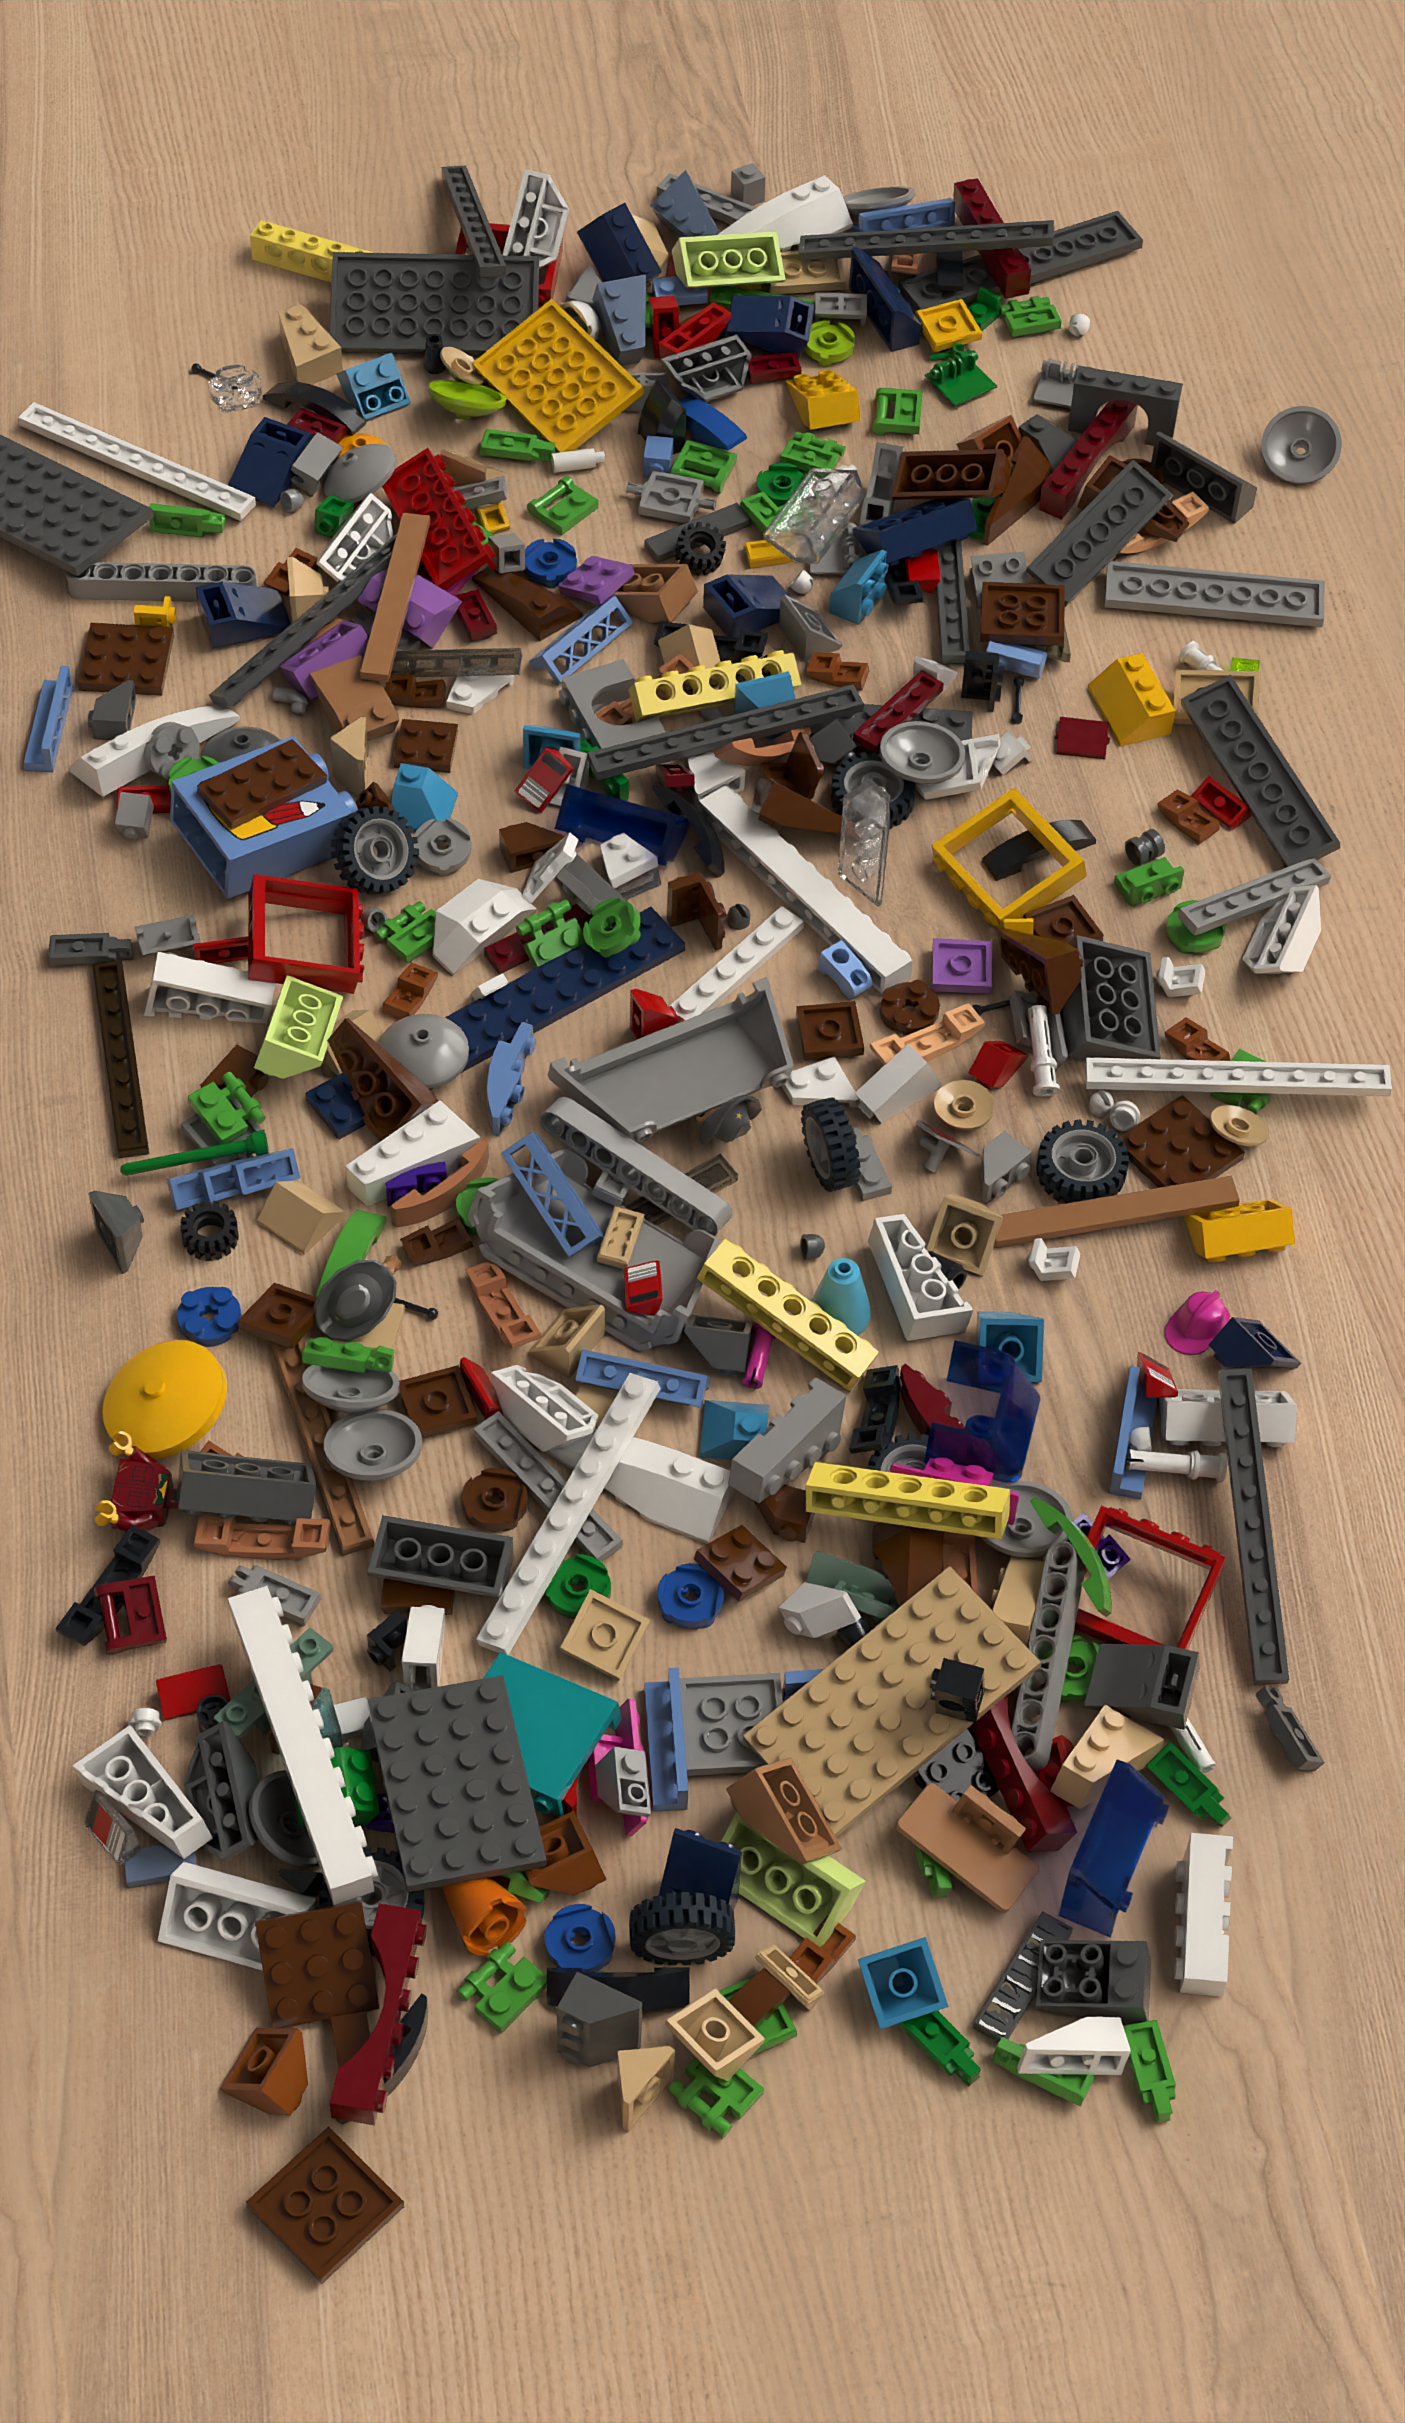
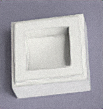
(489, 987)
(352, 1717)

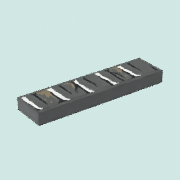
(1019, 1981)

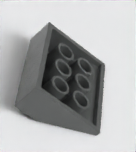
(1112, 1004)

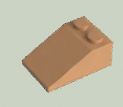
(657, 591)
(350, 697)
(784, 1811)

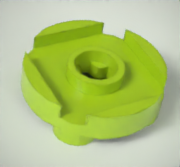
(840, 345)

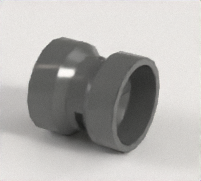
(1147, 846)

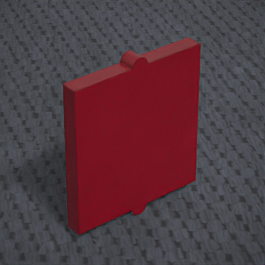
(1082, 738)

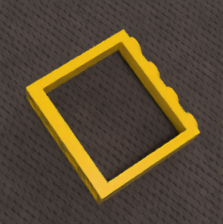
(1070, 873)

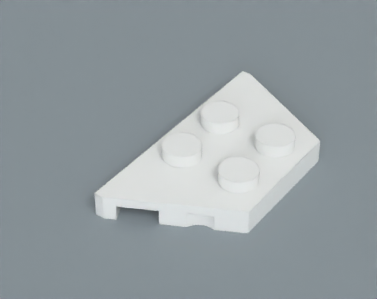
(978, 760)

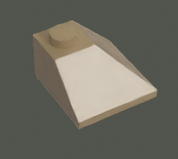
(304, 587)
(965, 1232)

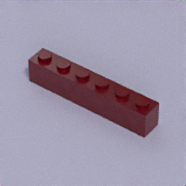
(1005, 265)

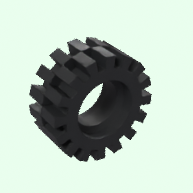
(700, 535)
(213, 1244)

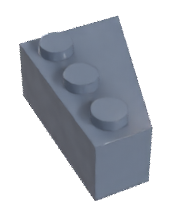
(683, 210)
(622, 317)

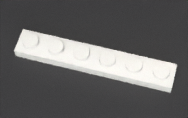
(738, 964)

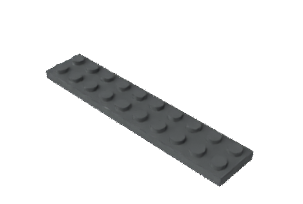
(1072, 249)

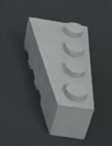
(790, 1443)

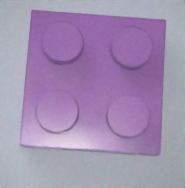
(596, 579)
(962, 966)

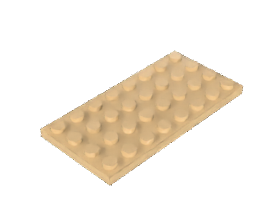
(871, 1712)

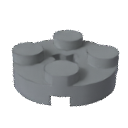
(164, 736)
(447, 860)

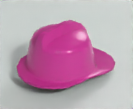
(1196, 1323)

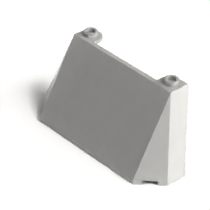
(683, 1067)
(525, 1246)

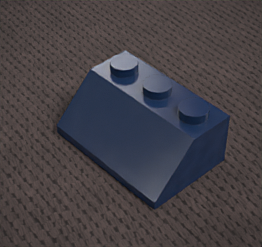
(618, 246)

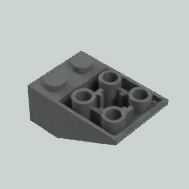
(1145, 1682)
(1095, 1979)

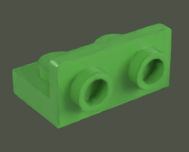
(1149, 881)

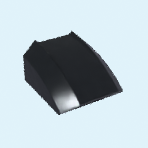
(663, 416)

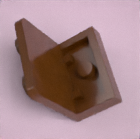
(801, 770)
(695, 899)

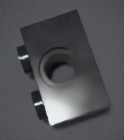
(958, 1690)

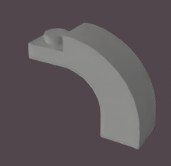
(878, 498)

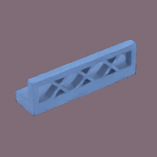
(921, 215)
(574, 634)
(49, 723)
(563, 1188)
(612, 1371)
(1136, 1413)
(666, 1743)

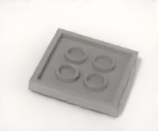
(719, 1714)

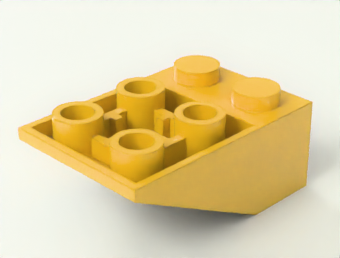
(824, 399)

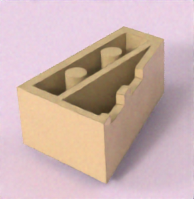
(308, 346)
(1018, 1595)
(1094, 1756)

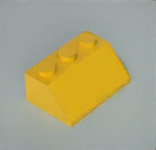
(1132, 700)
(1241, 1230)

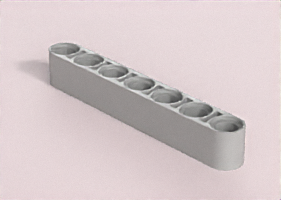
(152, 580)
(635, 1166)
(1043, 1640)

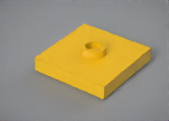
(948, 325)

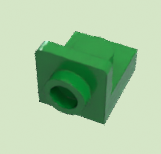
(986, 308)
(331, 515)

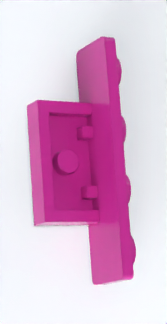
(947, 1470)
(626, 1737)

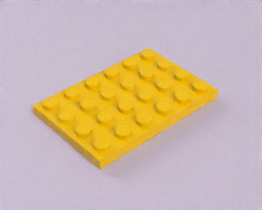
(558, 377)

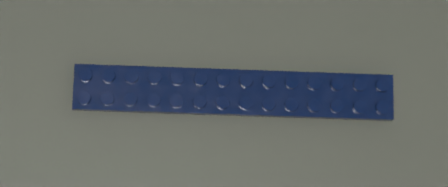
(533, 998)

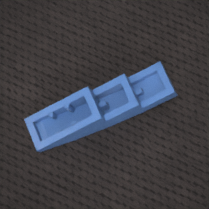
(233, 1178)

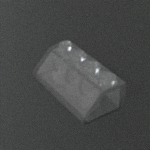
(816, 514)
(865, 839)

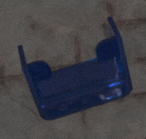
(603, 817)
(989, 1442)
(1112, 1850)

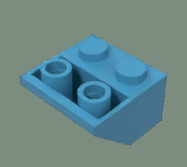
(374, 386)
(860, 588)

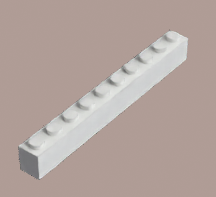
(804, 887)
(301, 1745)

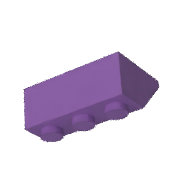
(428, 608)
(334, 646)

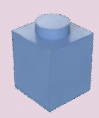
(657, 455)

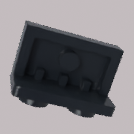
(981, 677)

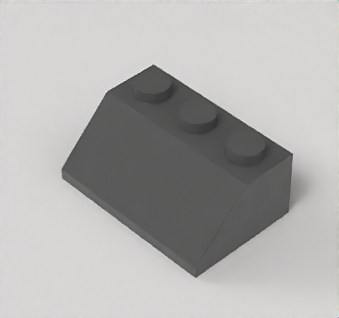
(596, 2022)

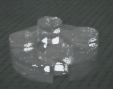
(244, 397)

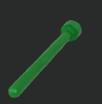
(254, 1143)

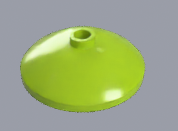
(466, 398)

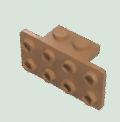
(971, 1842)

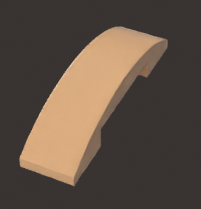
(1189, 506)
(936, 1039)

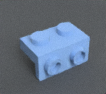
(673, 286)
(1019, 658)

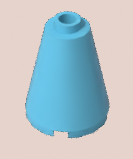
(844, 1295)

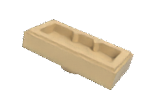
(620, 1237)

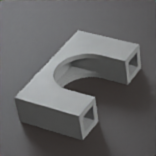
(596, 688)

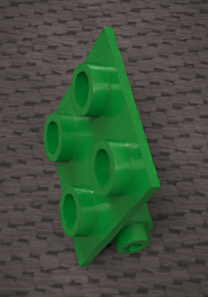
(960, 378)

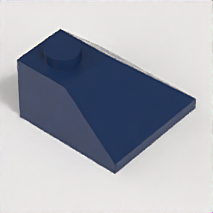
(1250, 1345)

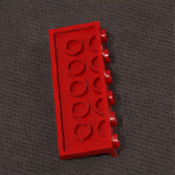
(452, 541)

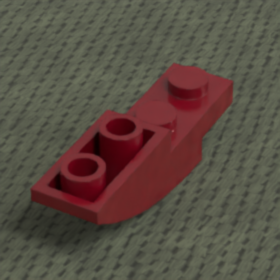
(925, 1402)

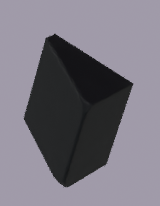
(303, 1881)

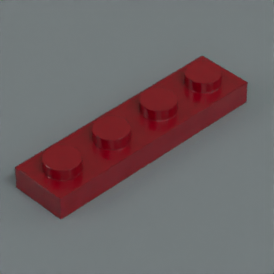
(899, 709)
(510, 951)

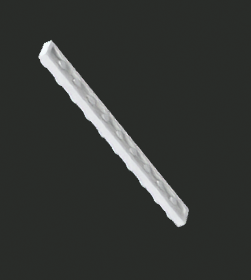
(137, 461)
(1238, 1076)
(568, 1514)

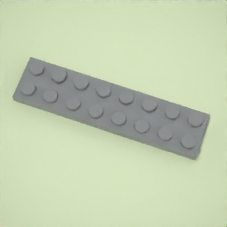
(1214, 594)

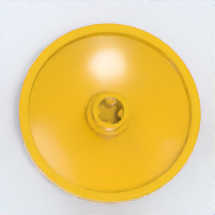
(166, 1397)

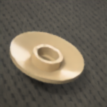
(460, 366)
(966, 1096)
(1239, 1125)

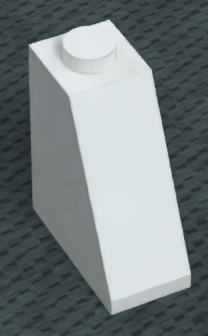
(713, 774)
(897, 1085)
(423, 1647)

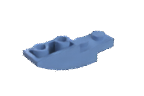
(504, 1076)

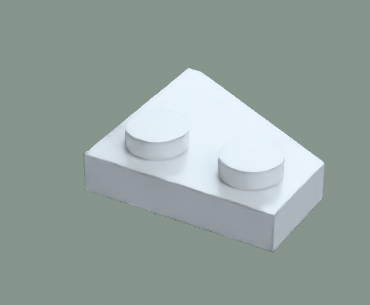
(472, 692)
(625, 859)
(549, 866)
(820, 1082)

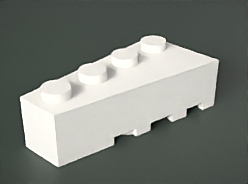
(207, 990)
(426, 1139)
(917, 1287)
(143, 1792)
(1203, 1915)

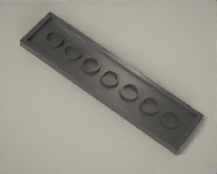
(1260, 772)

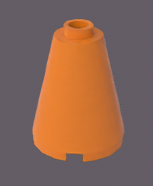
(485, 1914)

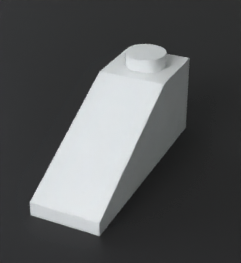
(1083, 2047)

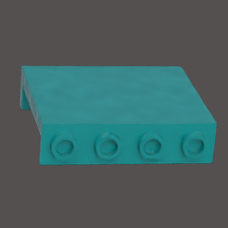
(554, 1725)

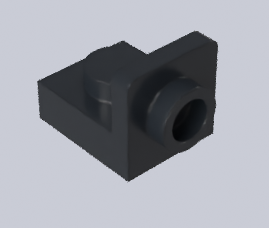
(387, 1635)

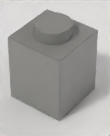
(748, 185)
(509, 552)
(134, 815)

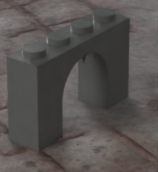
(1096, 387)

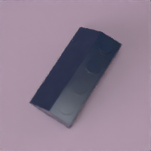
(885, 305)
(918, 529)

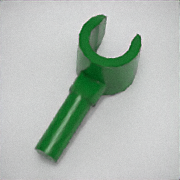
(957, 349)

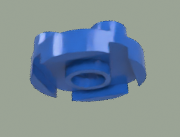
(549, 573)
(205, 1300)
(690, 1613)
(591, 1924)

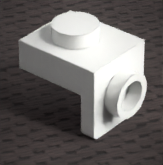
(1011, 752)
(1181, 979)
(1053, 1262)

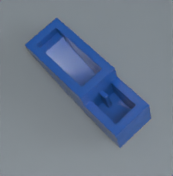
(711, 425)

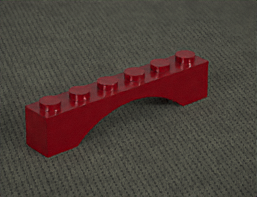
(1068, 478)
(1025, 1795)
(361, 2080)

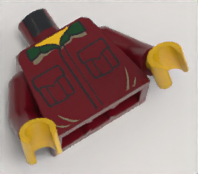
(140, 1491)

